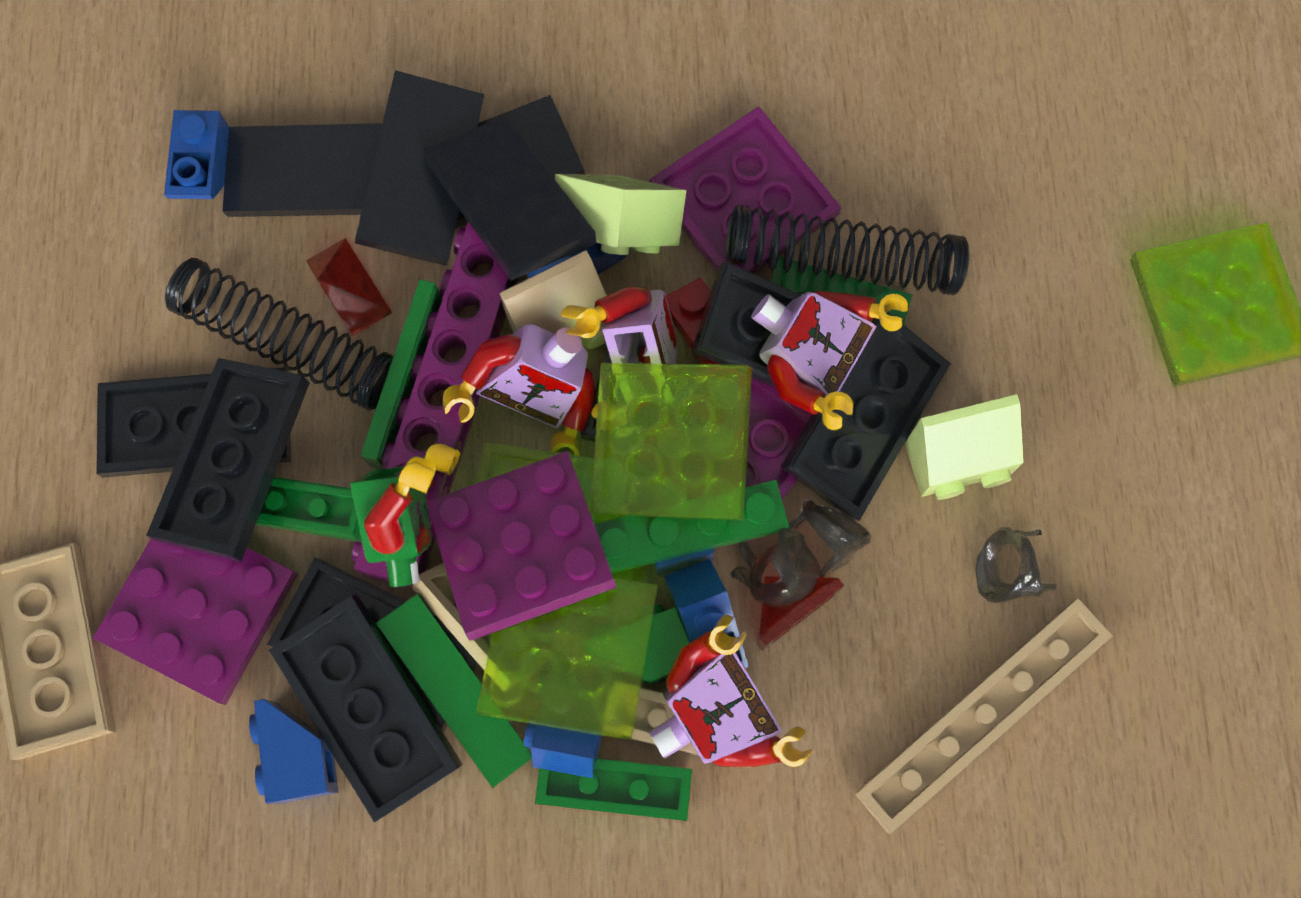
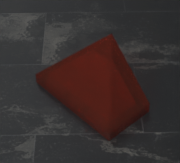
(348, 287)
(779, 620)

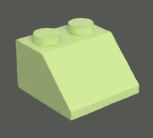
(627, 211)
(967, 447)

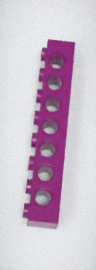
(434, 374)

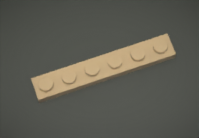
(982, 716)

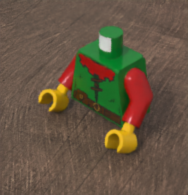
(395, 511)

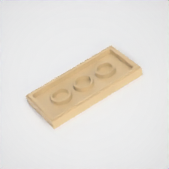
(48, 657)

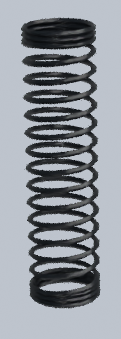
(740, 233)
(366, 395)

